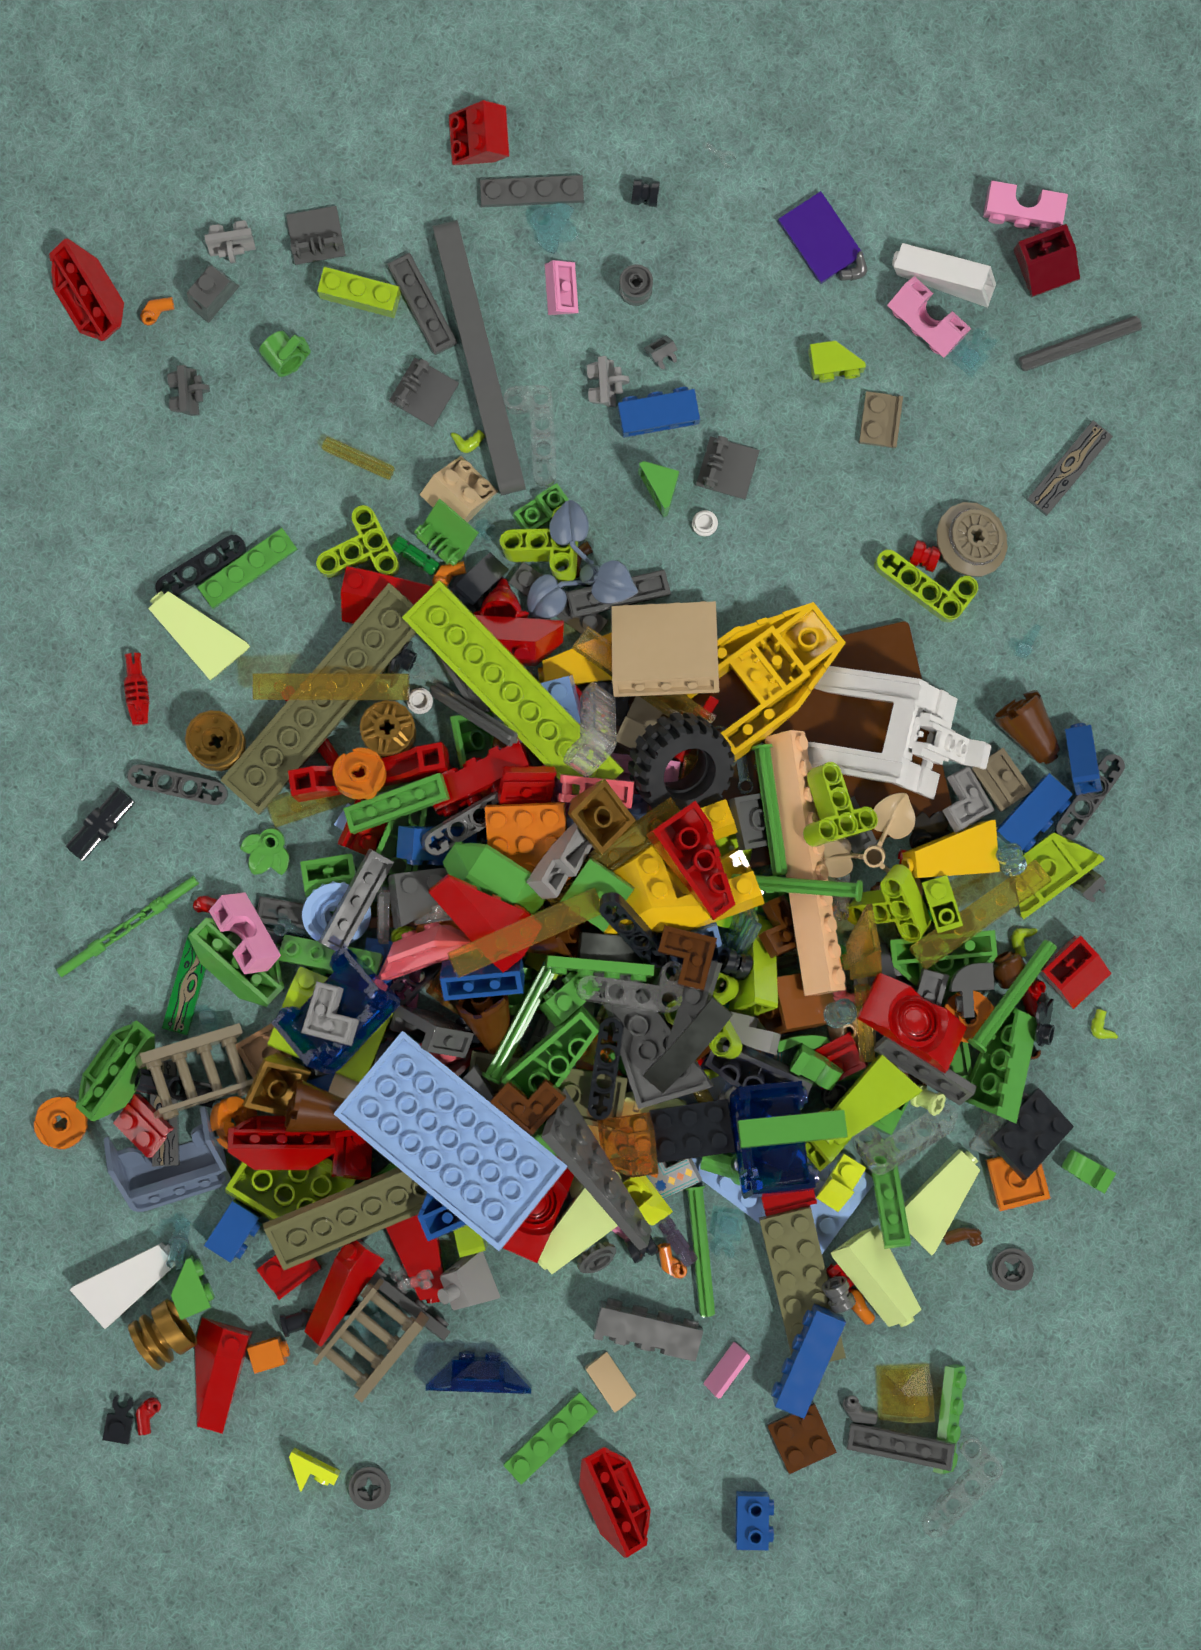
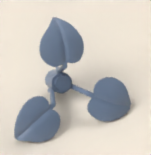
(609, 582)

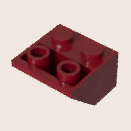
(1048, 260)

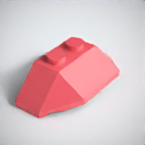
(421, 950)

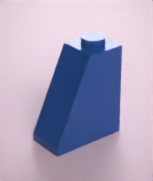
(1083, 759)

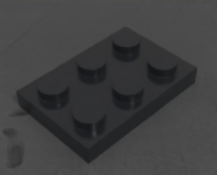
(693, 1130)
(1034, 1136)

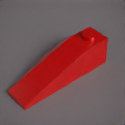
(363, 586)
(692, 854)
(477, 912)
(345, 1281)
(218, 1367)

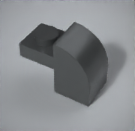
(970, 978)

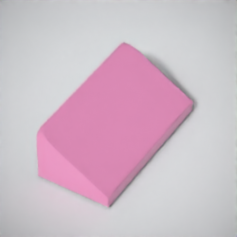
(561, 287)
(727, 1370)

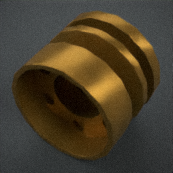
(201, 736)
(399, 739)
(157, 1337)

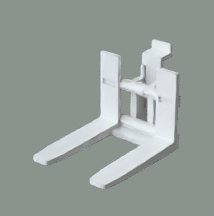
(910, 701)

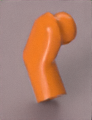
(154, 308)
(446, 572)
(669, 1263)
(861, 1308)

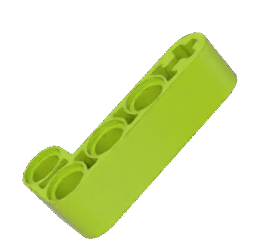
(923, 581)

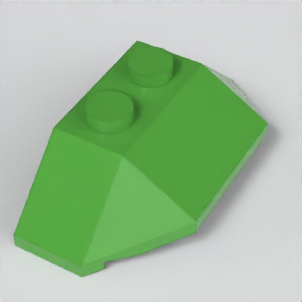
(492, 874)
(977, 949)
(216, 955)
(111, 1075)

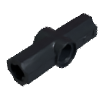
(100, 823)
(145, 1084)

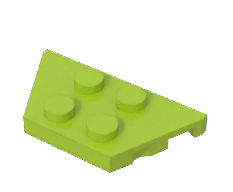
(1064, 864)

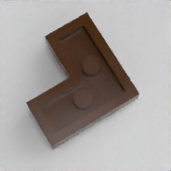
(782, 935)
(695, 950)
(531, 1111)

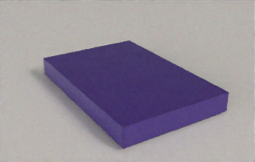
(820, 237)

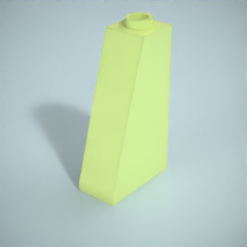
(201, 638)
(939, 1199)
(575, 1231)
(877, 1276)

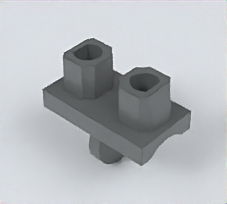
(189, 388)

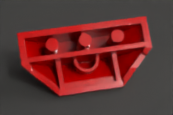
(86, 291)
(525, 637)
(267, 1146)
(615, 1500)

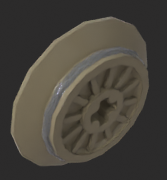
(957, 542)

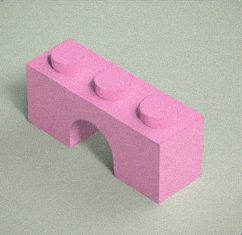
(1003, 206)
(910, 307)
(239, 916)

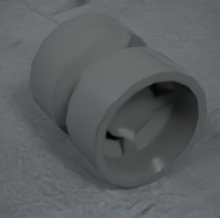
(636, 285)

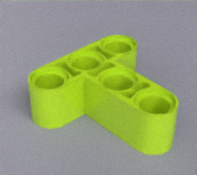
(360, 542)
(548, 552)
(834, 808)
(896, 902)
(728, 1031)

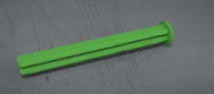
(771, 809)
(807, 886)
(1013, 996)
(519, 1025)
(701, 1249)

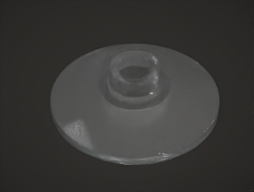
(436, 915)

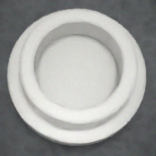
(704, 523)
(420, 701)

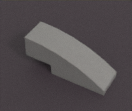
(559, 863)
(751, 1036)

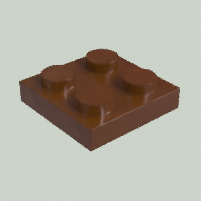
(801, 1439)

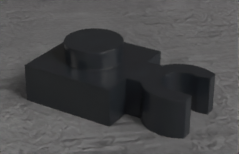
(119, 1425)

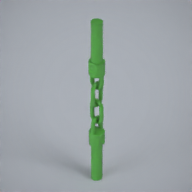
(157, 906)

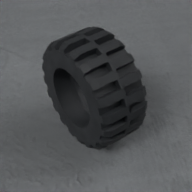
(664, 742)

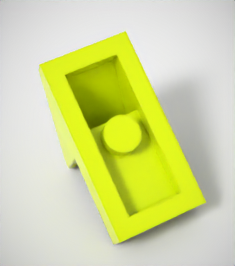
(841, 1182)
(647, 1199)
(304, 1465)

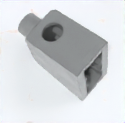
(468, 1283)

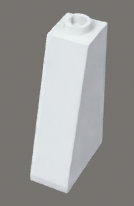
(946, 273)
(119, 1287)

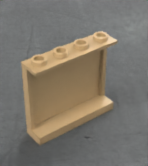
(664, 649)

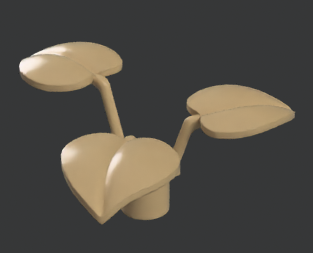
(894, 818)

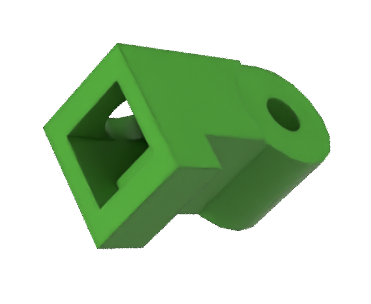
(815, 1067)
(1088, 1171)

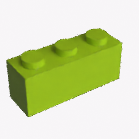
(359, 292)

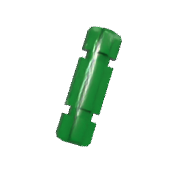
(415, 555)

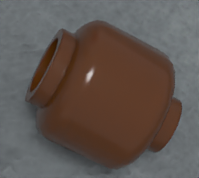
(1007, 968)

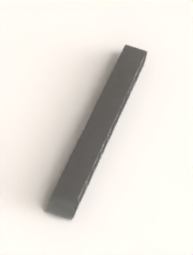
(479, 357)

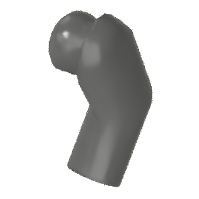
(857, 1413)

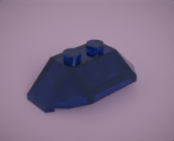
(479, 1374)

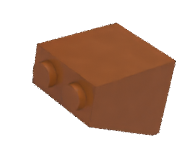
(795, 1009)

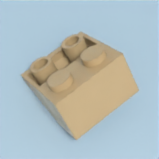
(459, 488)

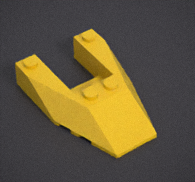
(779, 665)
(665, 900)

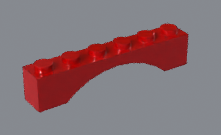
(408, 766)

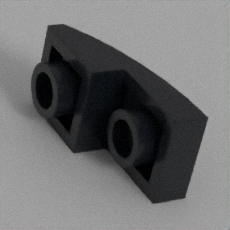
(481, 578)

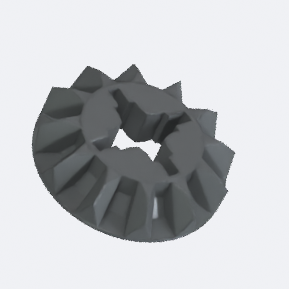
(596, 1258)
(1024, 1268)
(360, 1496)

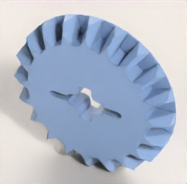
(319, 904)

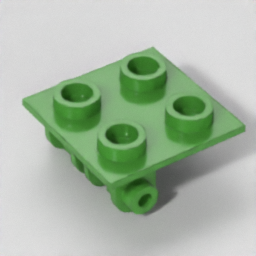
(446, 532)

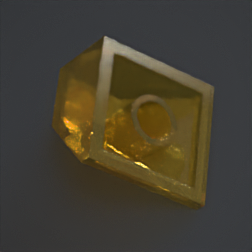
(863, 947)
(905, 1393)

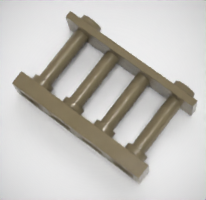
(178, 1052)
(395, 1345)

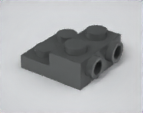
(749, 821)

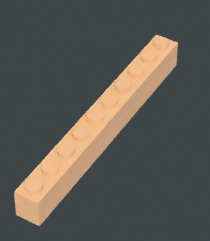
(811, 914)

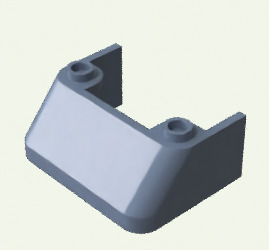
(148, 1187)

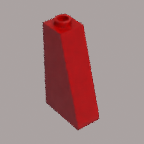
(418, 1254)

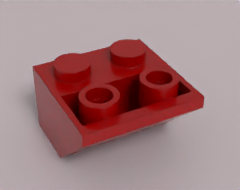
(479, 134)
(1075, 971)

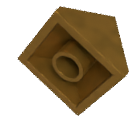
(600, 815)
(274, 1083)

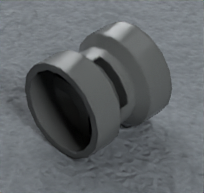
(838, 1293)

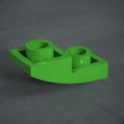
(540, 509)

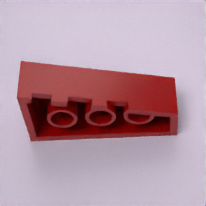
(479, 777)

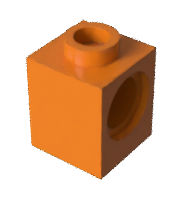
(268, 1354)

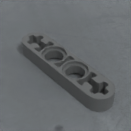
(178, 783)
(1090, 798)
(469, 826)

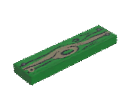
(185, 991)

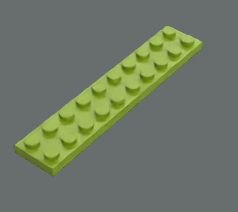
(500, 680)

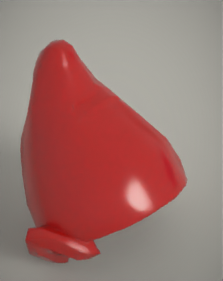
(502, 602)

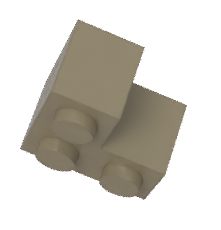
(634, 724)

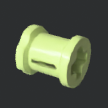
(929, 1100)

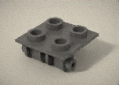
(315, 235)
(423, 392)
(727, 467)

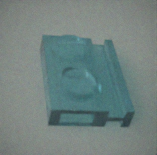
(742, 931)

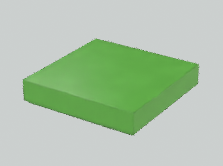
(604, 881)

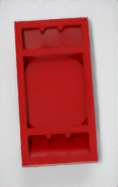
(912, 1021)
(536, 1229)

